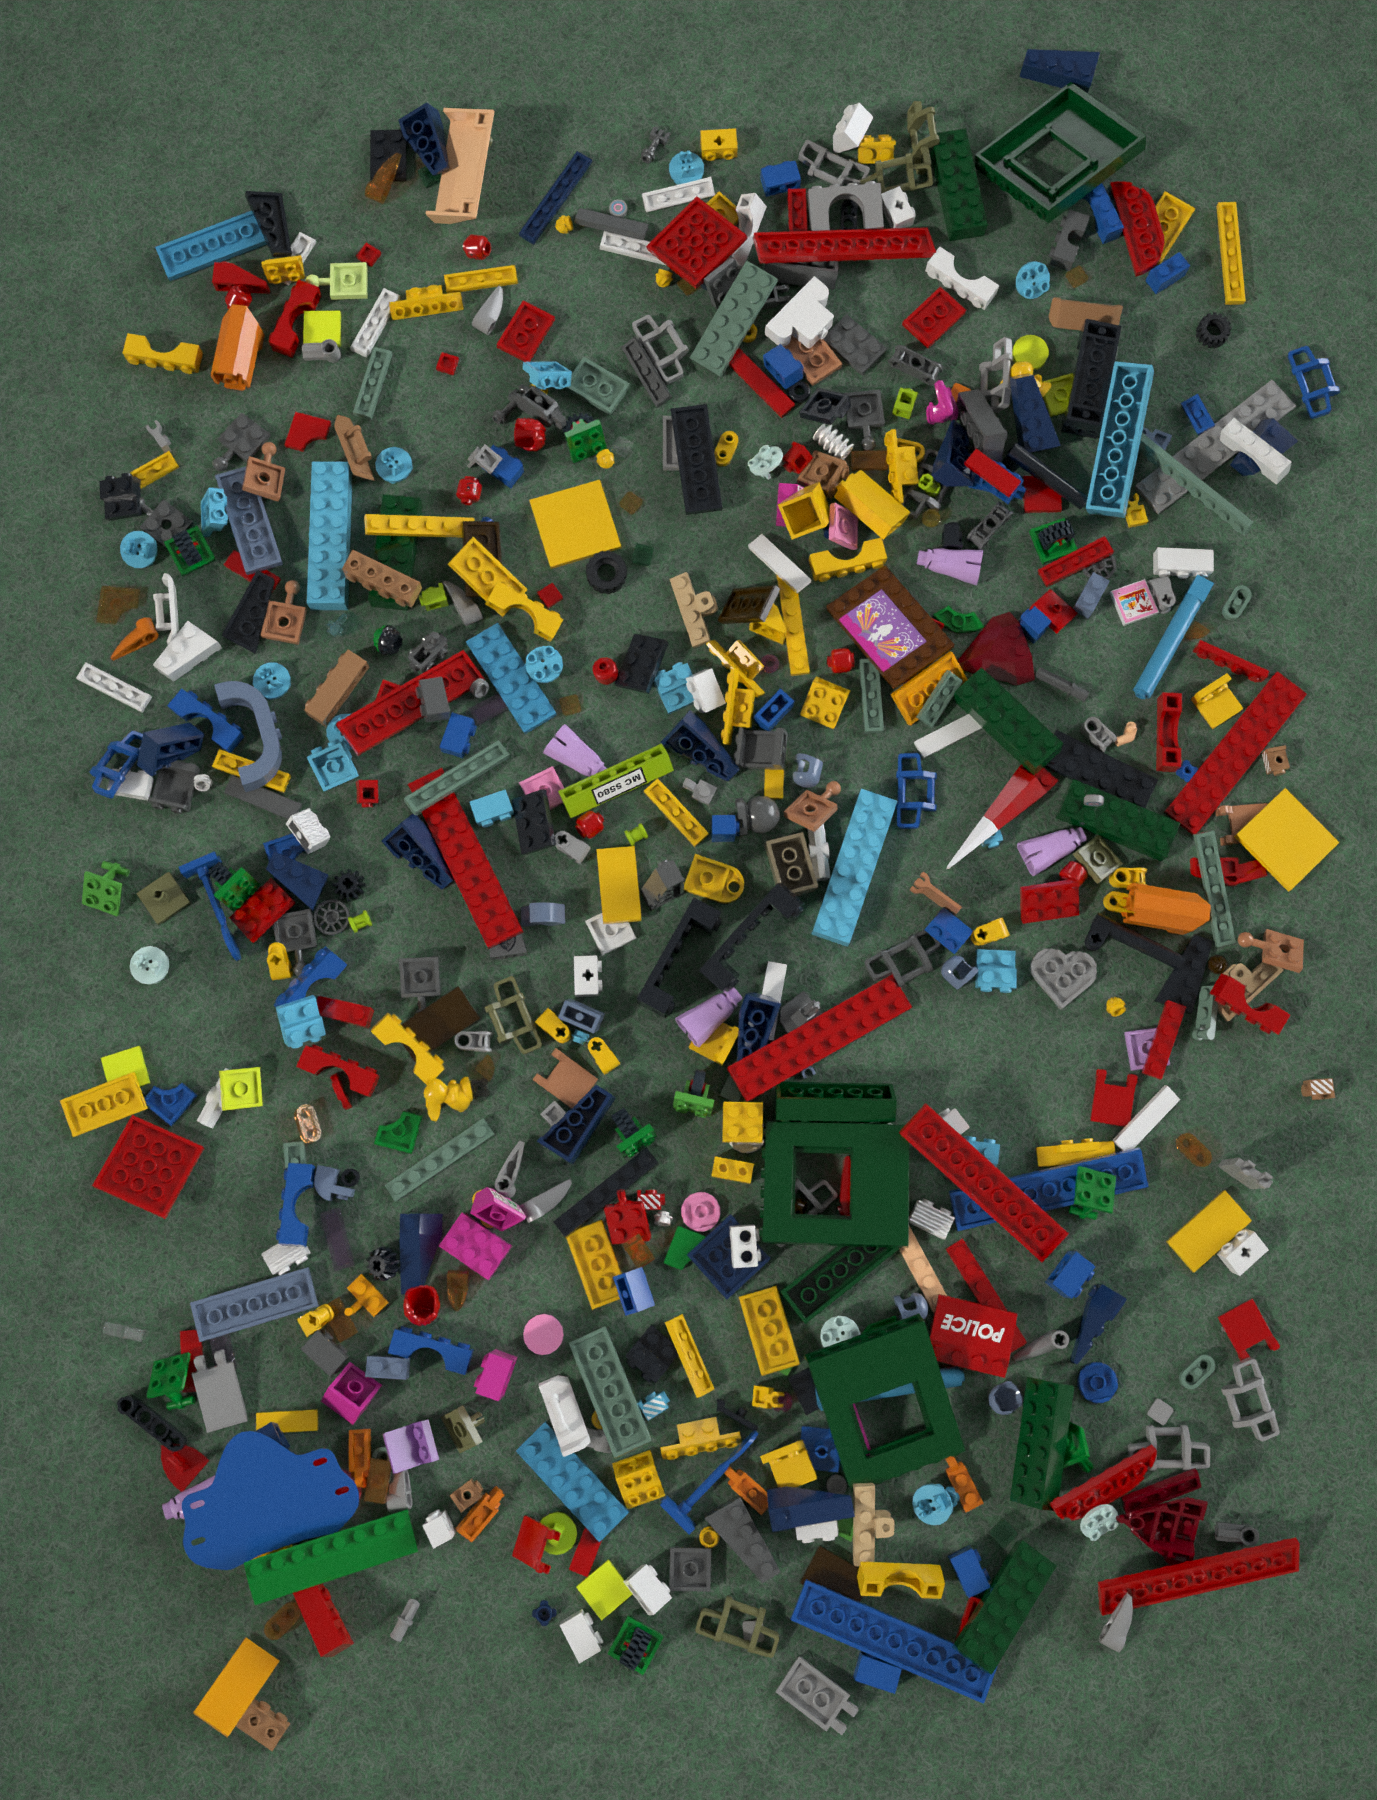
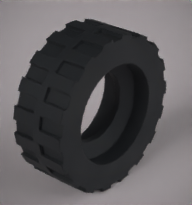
(606, 558)

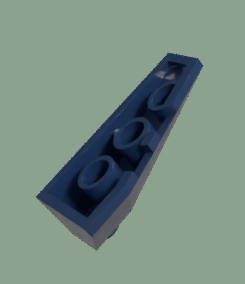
(426, 135)
(950, 461)
(697, 742)
(414, 843)
(755, 1023)
(418, 1246)
(1100, 1307)
(801, 1507)

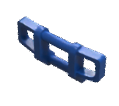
(1325, 392)
(100, 771)
(919, 806)

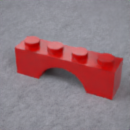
(303, 298)
(1168, 714)
(1232, 993)
(316, 1061)

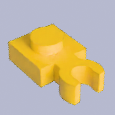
(1135, 513)
(766, 1397)

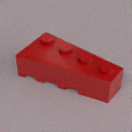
(323, 1620)

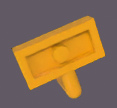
(366, 1296)

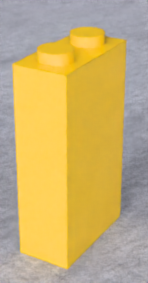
(871, 504)

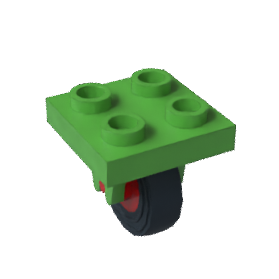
(694, 1102)

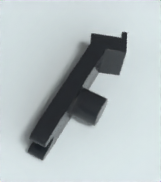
(739, 1416)

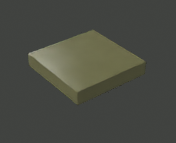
(1097, 859)

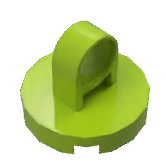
(565, 1525)

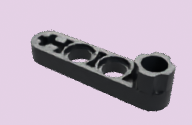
(151, 1425)

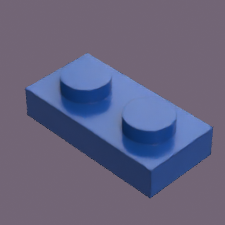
(1197, 414)

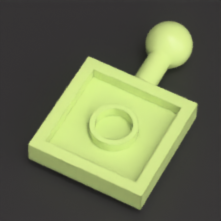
(345, 281)

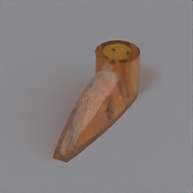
(381, 184)

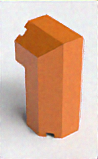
(237, 348)
(1165, 909)

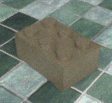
(792, 863)

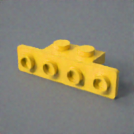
(425, 302)
(901, 465)
(739, 658)
(739, 707)
(1071, 1152)
(700, 1437)

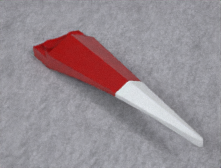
(1016, 796)

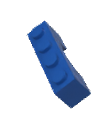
(1106, 218)
(188, 707)
(324, 965)
(298, 1179)
(456, 1357)

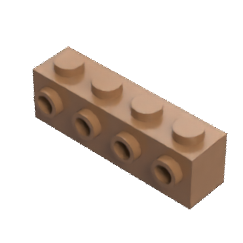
(382, 579)
(336, 688)
(263, 1724)

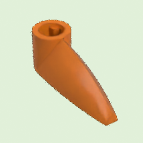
(138, 638)

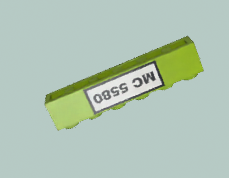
(616, 780)

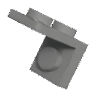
(485, 458)

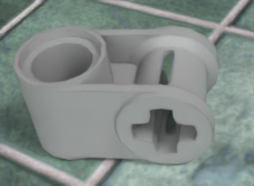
(1162, 591)
(1098, 735)
(573, 848)
(475, 1041)

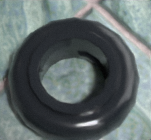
(799, 398)

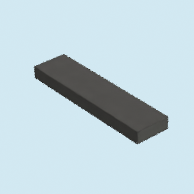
(611, 224)
(646, 372)
(263, 799)

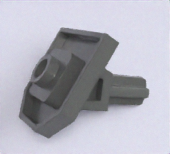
(798, 1012)

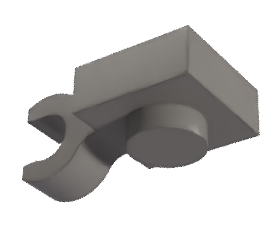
(163, 441)
(702, 791)

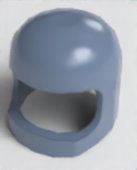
(812, 776)
(965, 971)
(919, 1300)

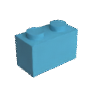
(492, 808)

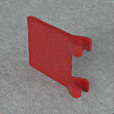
(1111, 1102)
(1246, 1328)
(531, 1543)

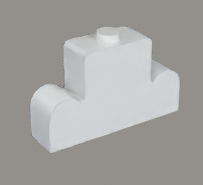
(802, 317)

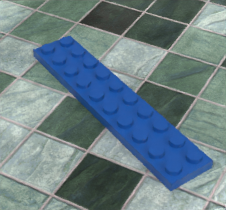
(1056, 1185)
(889, 1640)

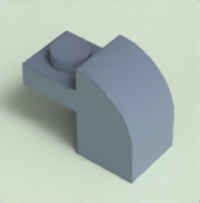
(543, 913)
(326, 1184)

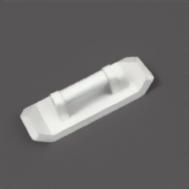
(172, 597)
(564, 1414)

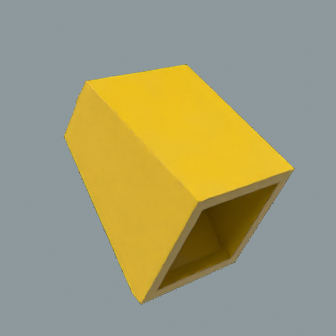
(805, 511)

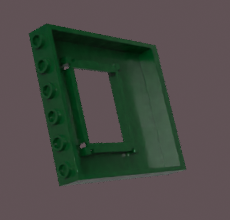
(1080, 125)
(876, 1185)
(869, 1367)

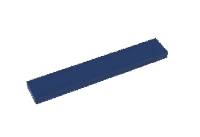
(555, 197)

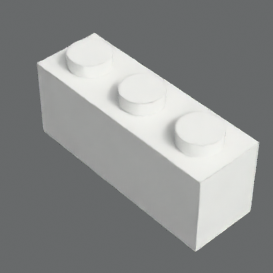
(1183, 562)

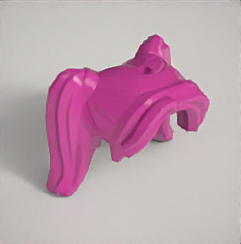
(946, 407)

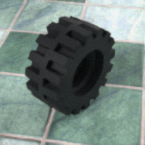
(1220, 323)

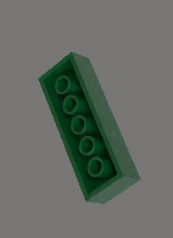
(958, 186)
(396, 551)
(1008, 721)
(1118, 821)
(835, 1102)
(831, 1278)
(1041, 1443)
(1004, 1606)

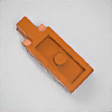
(359, 1455)
(963, 1484)
(748, 1489)
(480, 1514)

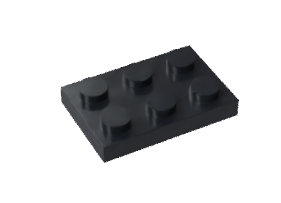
(383, 146)
(641, 663)
(533, 822)

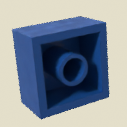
(1070, 1275)

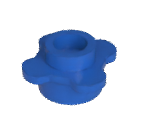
(1186, 766)

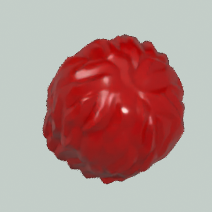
(529, 434)
(421, 1305)

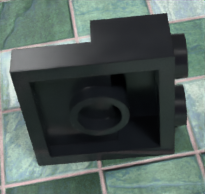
(825, 406)
(121, 496)
(652, 1354)

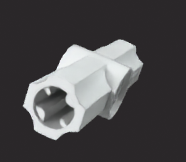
(819, 853)
(213, 1107)

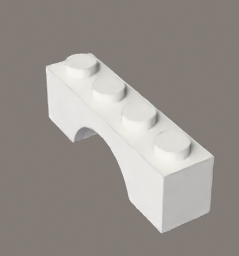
(750, 213)
(978, 291)
(1269, 460)

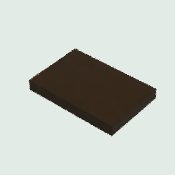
(833, 1573)

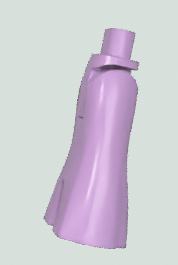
(954, 563)
(573, 752)
(1049, 848)
(708, 1016)
(173, 1508)

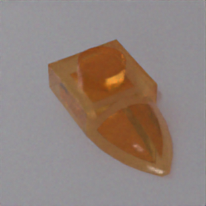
(457, 1288)

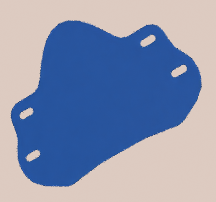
(265, 1502)

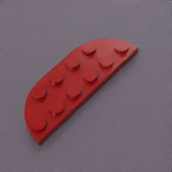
(1141, 225)
(1106, 1486)

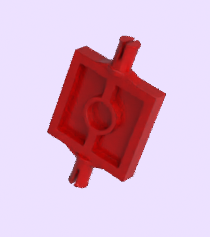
(626, 1219)

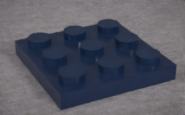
(714, 1258)

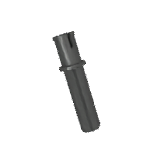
(1062, 684)

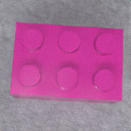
(475, 1246)
(496, 1374)

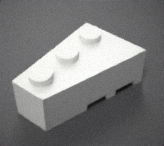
(186, 651)

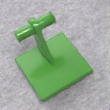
(104, 892)

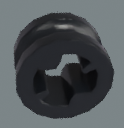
(353, 1182)

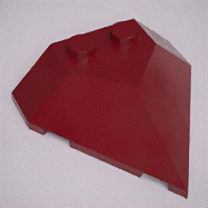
(1000, 652)
(1168, 1527)

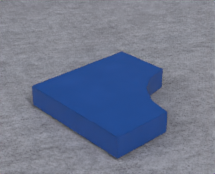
(285, 845)
(170, 1103)

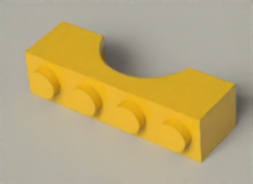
(185, 357)
(826, 565)
(545, 621)
(390, 1030)
(922, 1578)

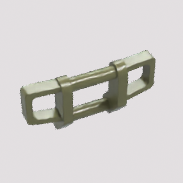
(915, 119)
(910, 185)
(530, 1026)
(720, 1635)

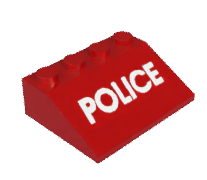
(972, 1335)

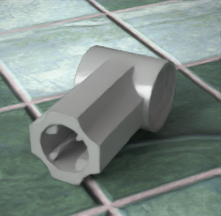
(320, 351)
(598, 1440)

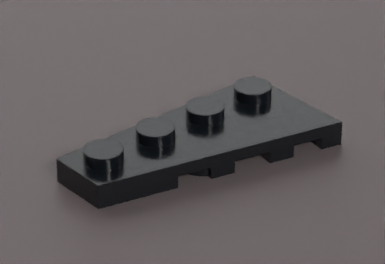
(271, 219)
(249, 616)
(1184, 984)

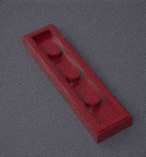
(1162, 1491)

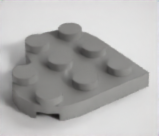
(1063, 975)

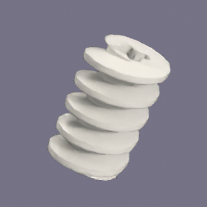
(832, 442)

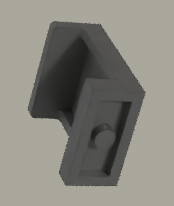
(761, 749)
(175, 787)

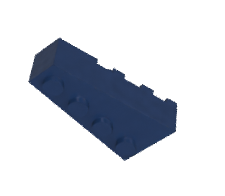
(1060, 67)
(1031, 416)
(577, 1126)

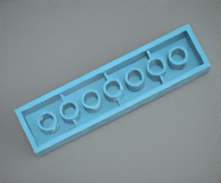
(1119, 439)
(329, 535)
(854, 867)

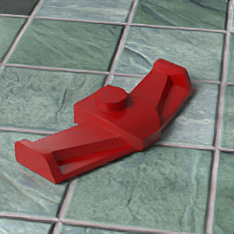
(1233, 871)

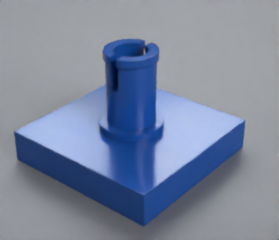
(820, 1448)

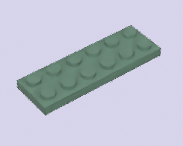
(733, 318)
(610, 1392)

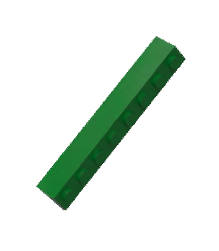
(330, 1557)

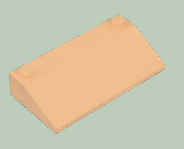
(467, 157)

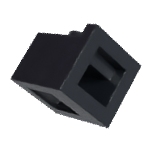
(951, 536)

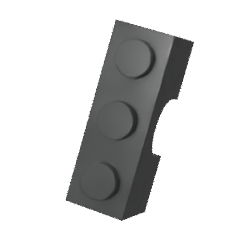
(1064, 252)

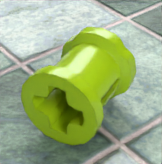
(928, 484)
(636, 834)
(360, 921)

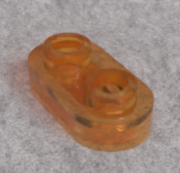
(306, 1124)
(1193, 1149)
(283, 1620)

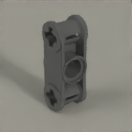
(905, 365)
(982, 533)

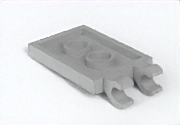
(1245, 1173)
(219, 1393)
(816, 1695)

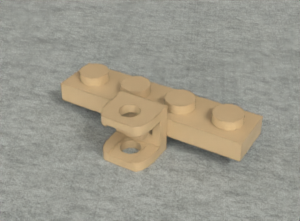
(693, 608)
(1254, 981)
(868, 1523)

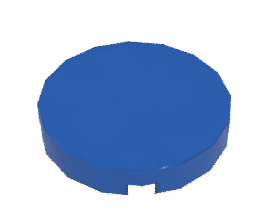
(1097, 1382)

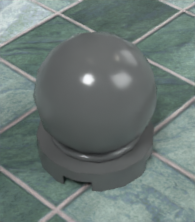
(758, 814)

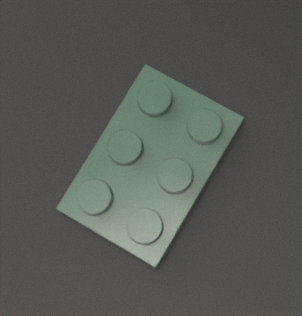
(597, 386)

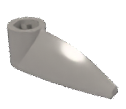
(489, 312)
(465, 606)
(509, 1172)
(545, 1202)
(1042, 1345)
(399, 1492)
(1118, 1624)

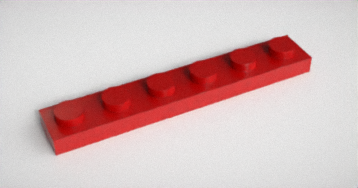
(979, 1283)

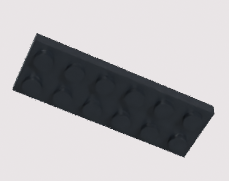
(696, 459)
(1101, 771)

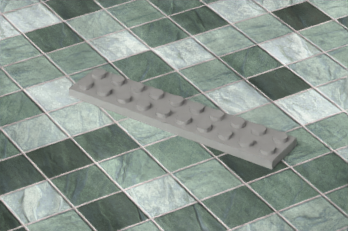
(1208, 452)

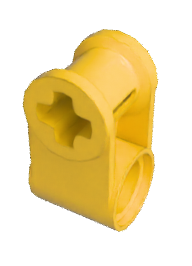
(1129, 875)
(992, 932)
(278, 962)
(552, 1024)
(605, 1057)
(315, 1319)

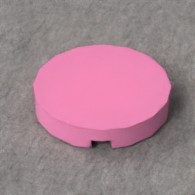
(697, 1216)
(543, 1334)

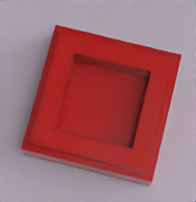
(368, 254)
(447, 363)
(550, 595)

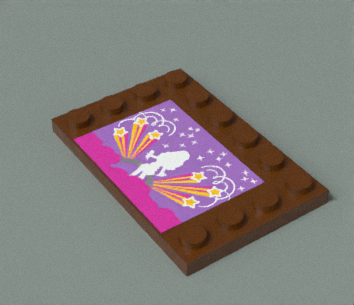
(890, 627)

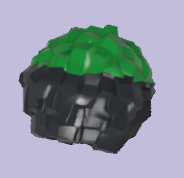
(387, 640)

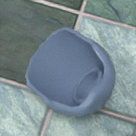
(1005, 1398)

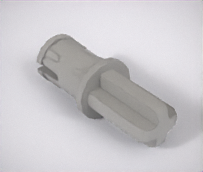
(405, 1620)

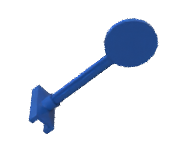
(201, 867)
(680, 1511)

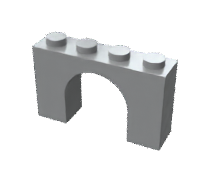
(865, 195)

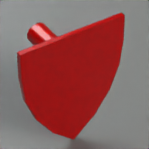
(182, 1465)

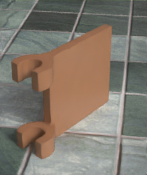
(1238, 818)
(934, 894)
(567, 1081)

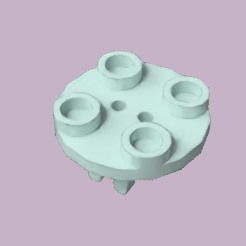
(766, 461)
(141, 961)
(834, 1326)
(1099, 1521)

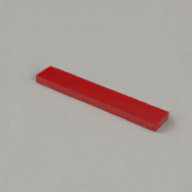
(761, 383)

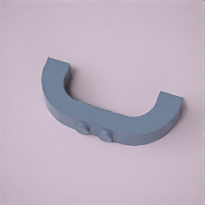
(265, 768)

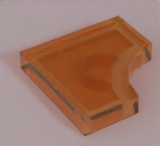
(115, 602)

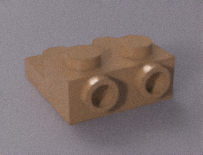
(826, 470)

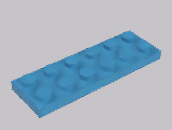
(210, 245)
(511, 678)
(572, 1482)

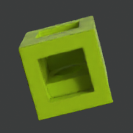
(904, 409)
(434, 598)

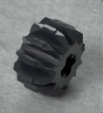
(344, 879)
(382, 1264)

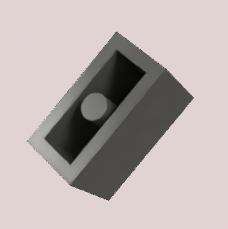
(433, 699)
(325, 1352)

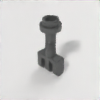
(648, 155)
(499, 416)

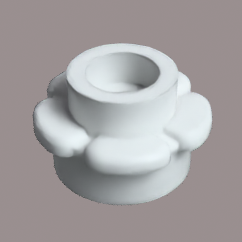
(202, 782)
(662, 1218)

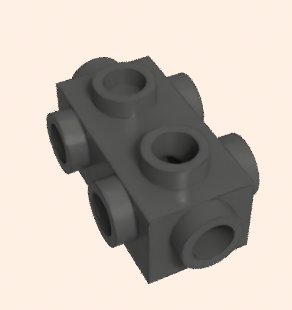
(431, 648)

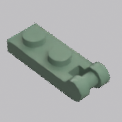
(1206, 1015)

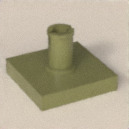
(163, 898)
(463, 1428)

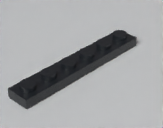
(605, 1192)

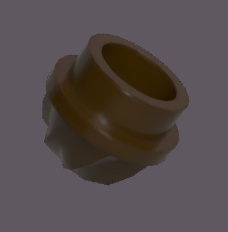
(1217, 964)
(800, 1206)

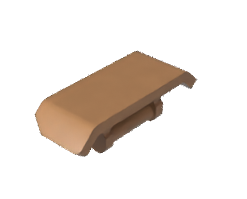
(1072, 314)
(354, 447)

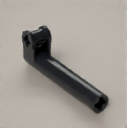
(1020, 457)
(1104, 926)

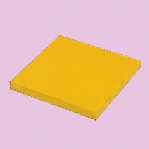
(575, 524)
(1286, 839)

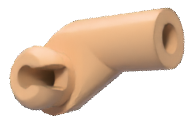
(1128, 734)

